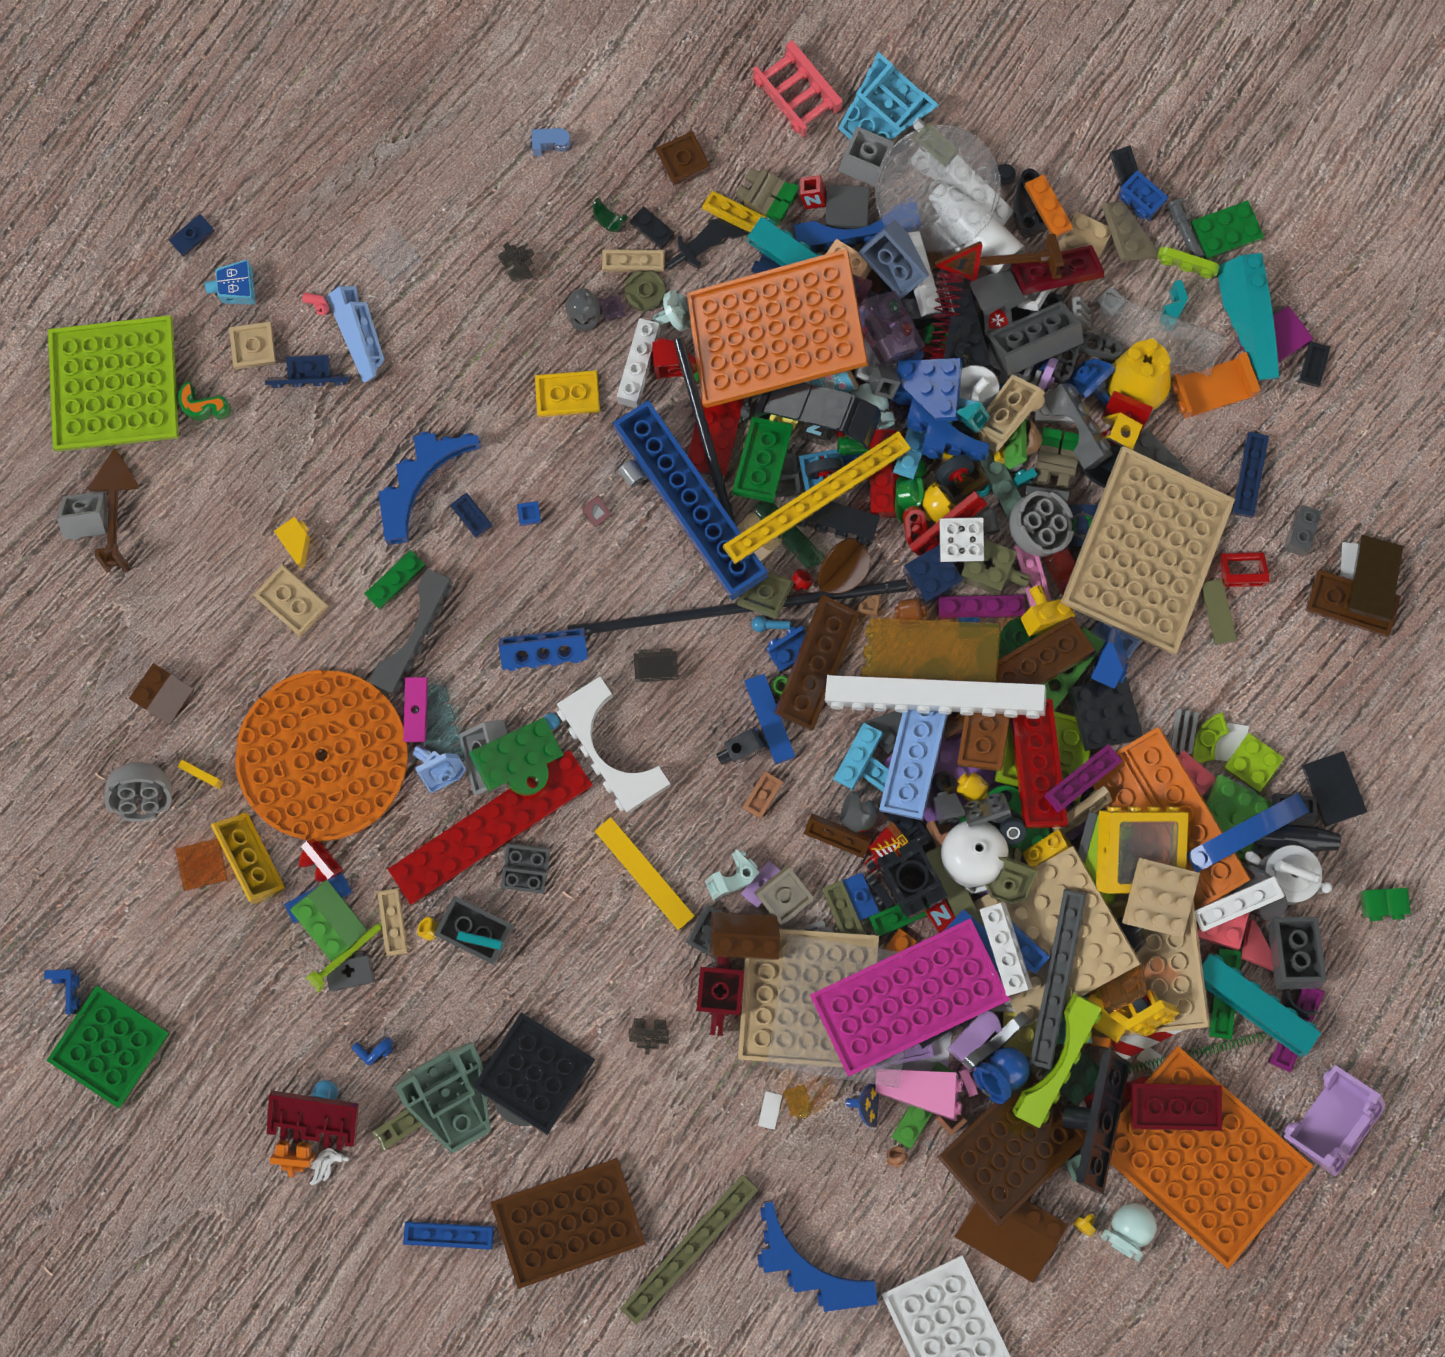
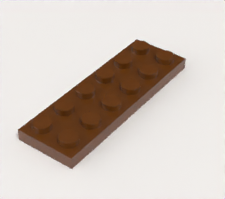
(817, 658)

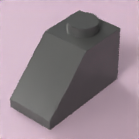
(947, 809)

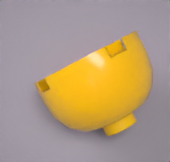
(936, 503)

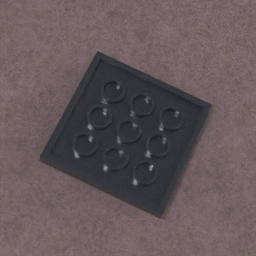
(533, 1073)

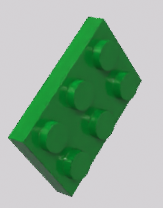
(1227, 230)

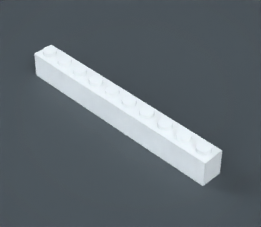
(936, 695)

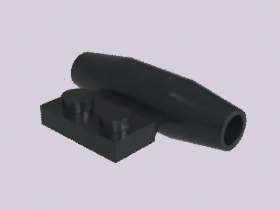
(1301, 830)

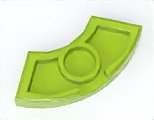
(1207, 738)

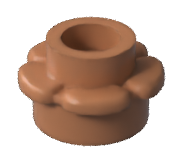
(896, 1156)

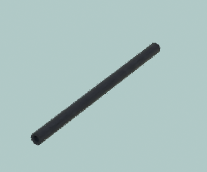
(702, 425)

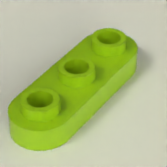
(1188, 262)

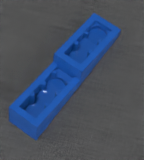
(770, 724)

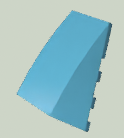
(886, 102)

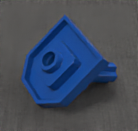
(1090, 377)

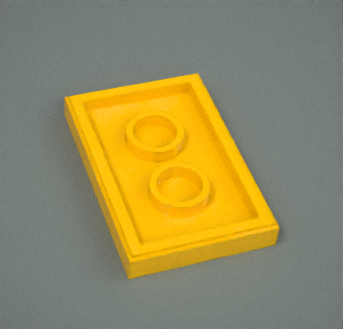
(567, 393)

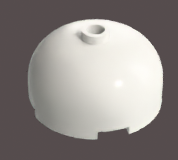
(968, 865)

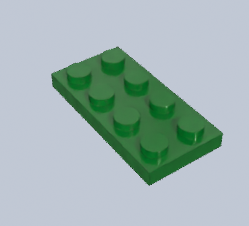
(762, 459)

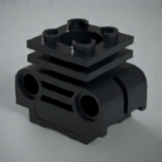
(911, 861)

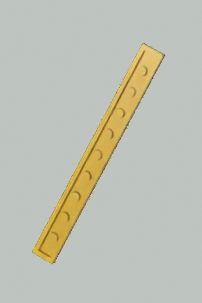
(816, 497)

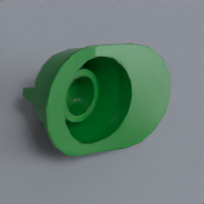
(908, 494)

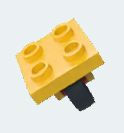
(1149, 1014)

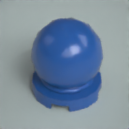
(1002, 1073)

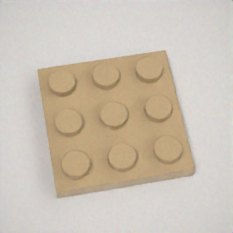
(1161, 897)

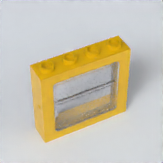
(1134, 835)

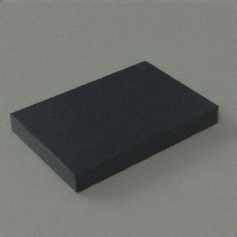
(1335, 788)

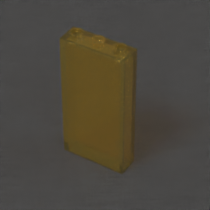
(932, 650)

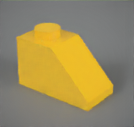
(295, 539)

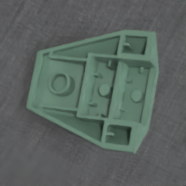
(443, 1097)

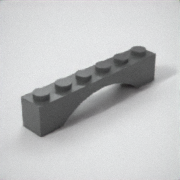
(390, 672)

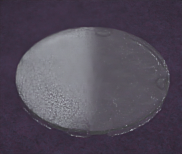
(939, 185)

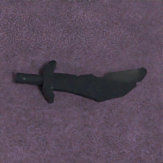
(709, 236)

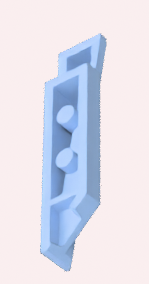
(357, 329)

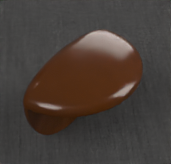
(844, 567)

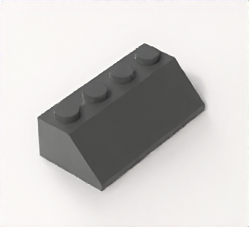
(1035, 338)

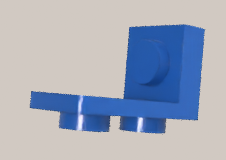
(72, 983)

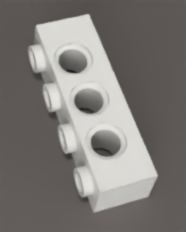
(638, 363)
(1006, 948)

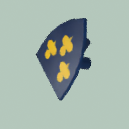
(867, 1105)

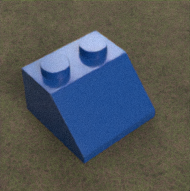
(1111, 661)

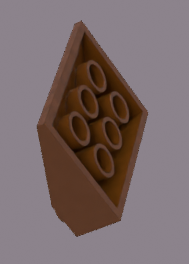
(1019, 1243)

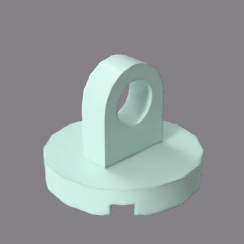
(675, 311)

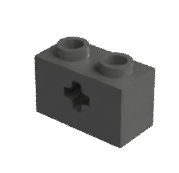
(1302, 530)
(363, 973)

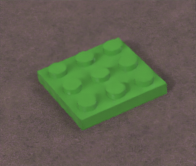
(1233, 805)

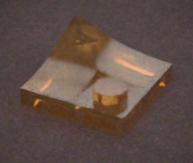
(1124, 989)

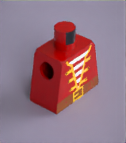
(886, 842)

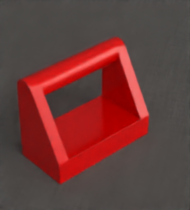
(1244, 580)

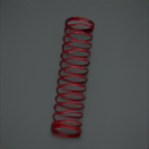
(953, 278)

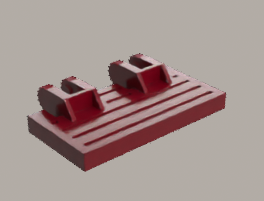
(312, 1118)

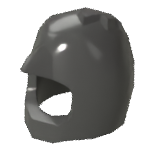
(581, 306)

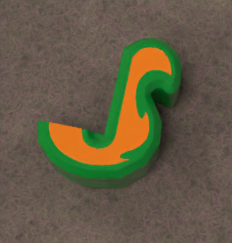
(203, 408)

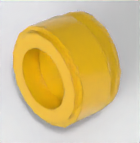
(427, 928)
(1085, 1225)

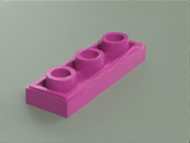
(415, 696)

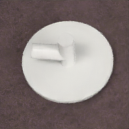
(978, 384)

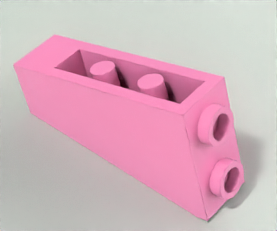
(928, 1091)

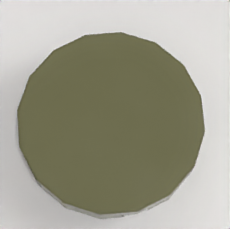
(645, 291)

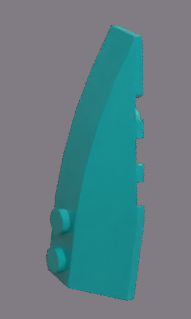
(1249, 306)

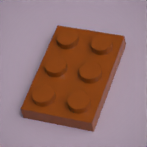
(983, 741)

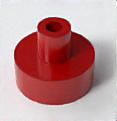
(802, 579)

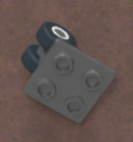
(997, 810)

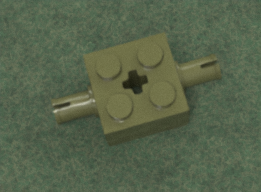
(997, 575)

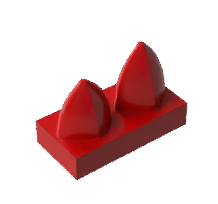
(317, 854)

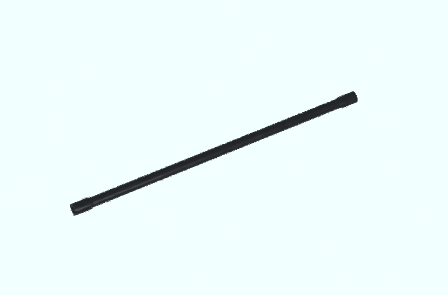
(888, 587)

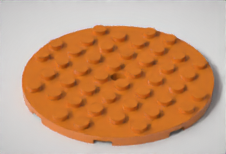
(330, 796)

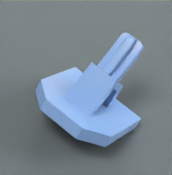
(438, 769)

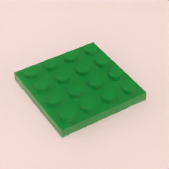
(108, 1046)

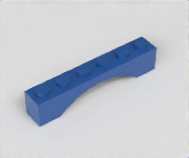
(822, 237)

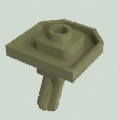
(1014, 880)

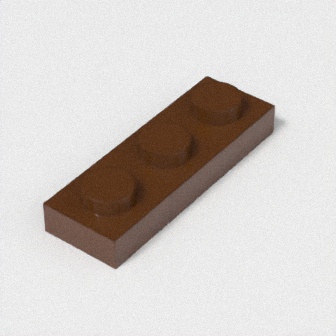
(837, 835)

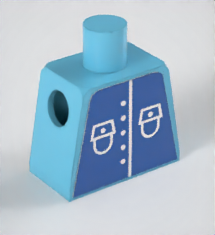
(233, 284)

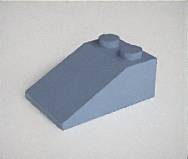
(895, 259)

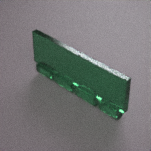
(794, 539)

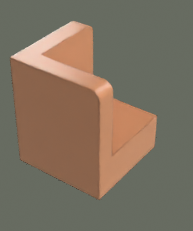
(938, 833)
(951, 1126)

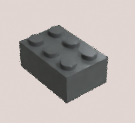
(473, 920)
(1297, 953)

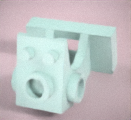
(721, 885)

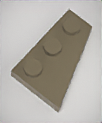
(1127, 233)

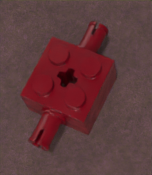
(710, 1002)

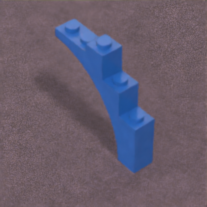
(939, 435)
(412, 474)
(835, 1292)

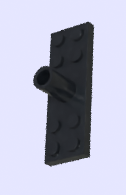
(1099, 1121)

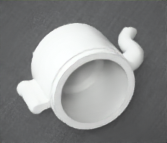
(1294, 861)

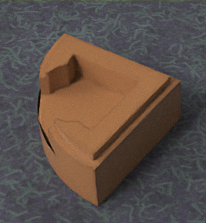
(869, 606)

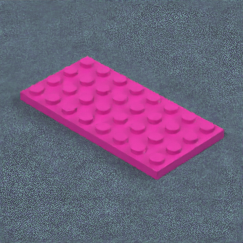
(909, 997)

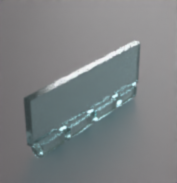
(439, 735)

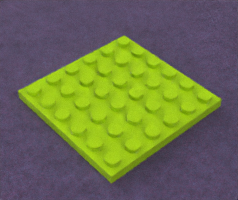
(113, 383)

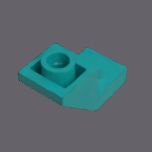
(1179, 296)

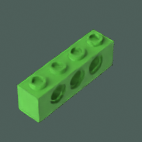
(1066, 681)

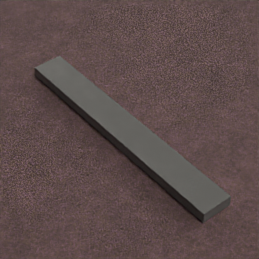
(1058, 978)

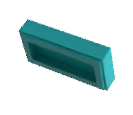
(480, 940)

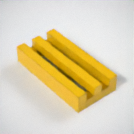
(200, 774)

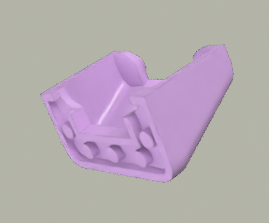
(1336, 1120)

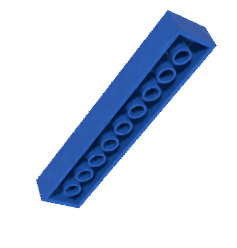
(687, 497)

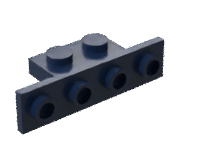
(308, 369)

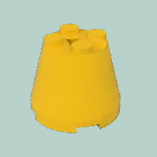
(1142, 373)

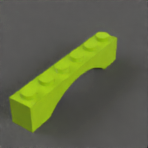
(1036, 1101)

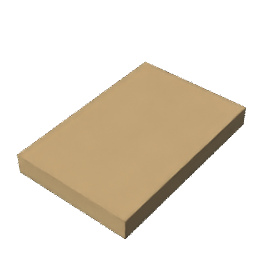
(291, 600)

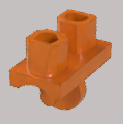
(292, 1160)

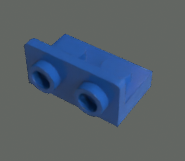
(1142, 195)
(785, 650)

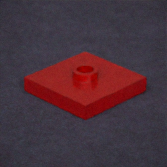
(1128, 406)

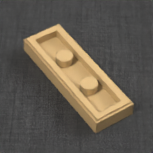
(633, 260)
(392, 922)

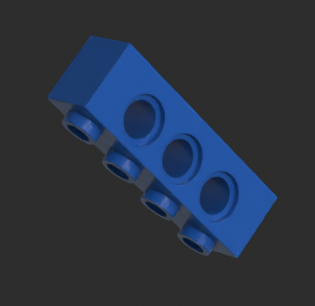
(550, 640)

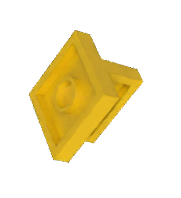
(1112, 1023)

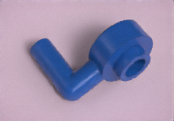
(383, 1049)

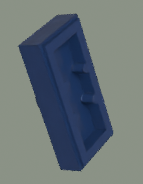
(191, 235)
(471, 515)

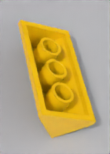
(248, 857)

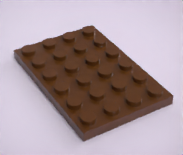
(1008, 1159)
(568, 1223)

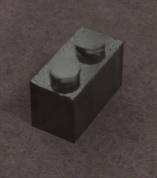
(656, 665)

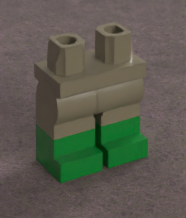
(768, 195)
(1055, 464)

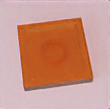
(201, 865)

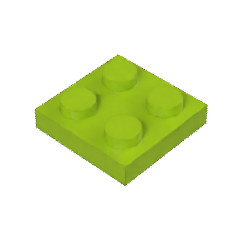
(1253, 763)

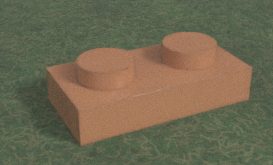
(762, 795)

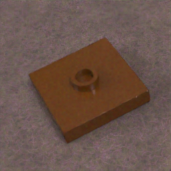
(682, 158)

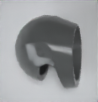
(858, 815)

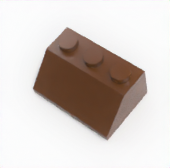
(744, 936)

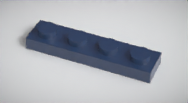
(1250, 474)

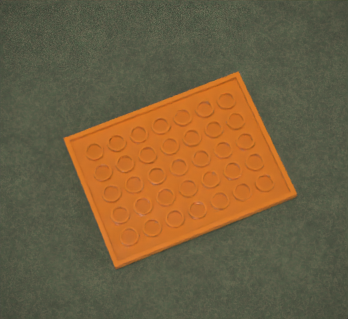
(776, 328)
(1210, 1182)

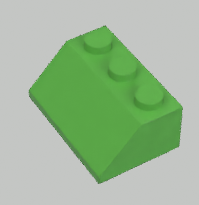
(328, 920)

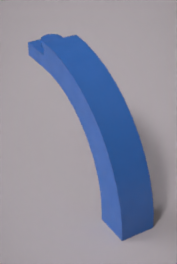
(1247, 832)

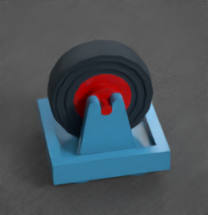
(819, 466)

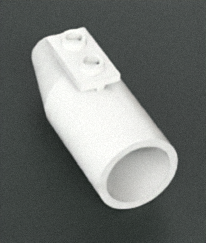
(996, 241)

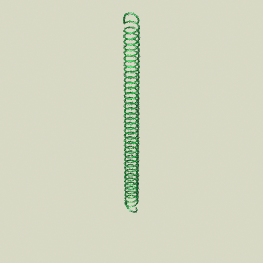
(1201, 1051)

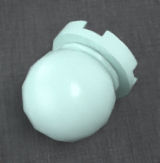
(865, 393)
(1131, 1229)

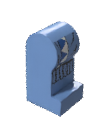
(549, 140)

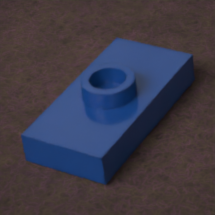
(860, 896)

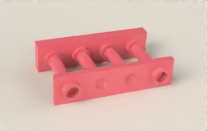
(807, 71)

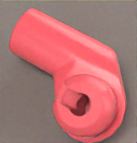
(318, 301)

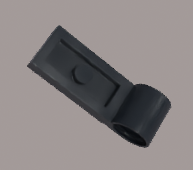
(912, 829)

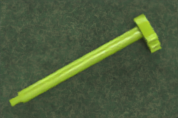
(317, 978)

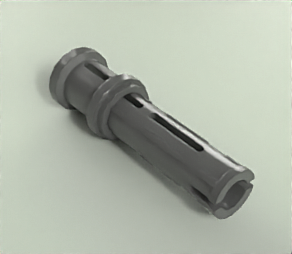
(1182, 221)

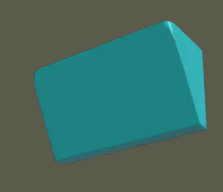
(974, 416)

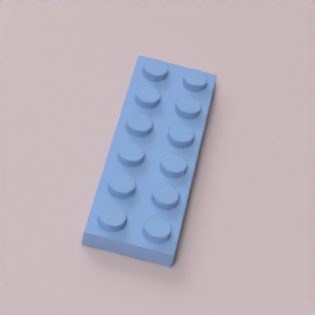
(913, 764)

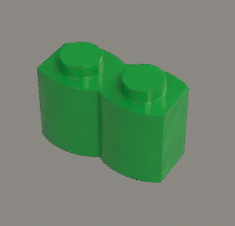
(1384, 903)

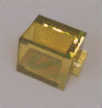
(798, 1102)

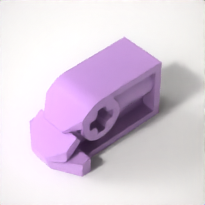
(975, 1035)

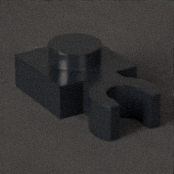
(881, 896)

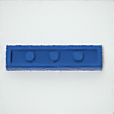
(448, 1235)

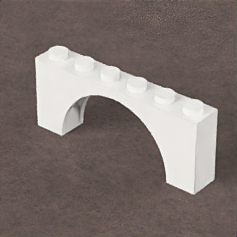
(629, 788)

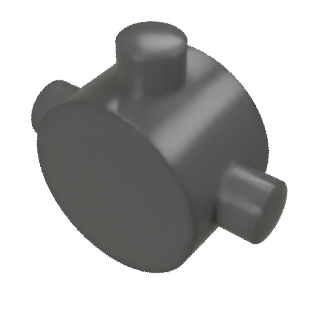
(745, 411)

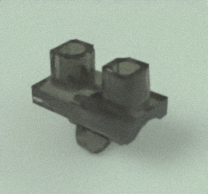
(519, 259)
(648, 1038)

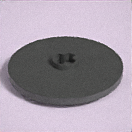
(1271, 910)

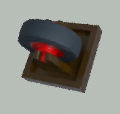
(961, 477)

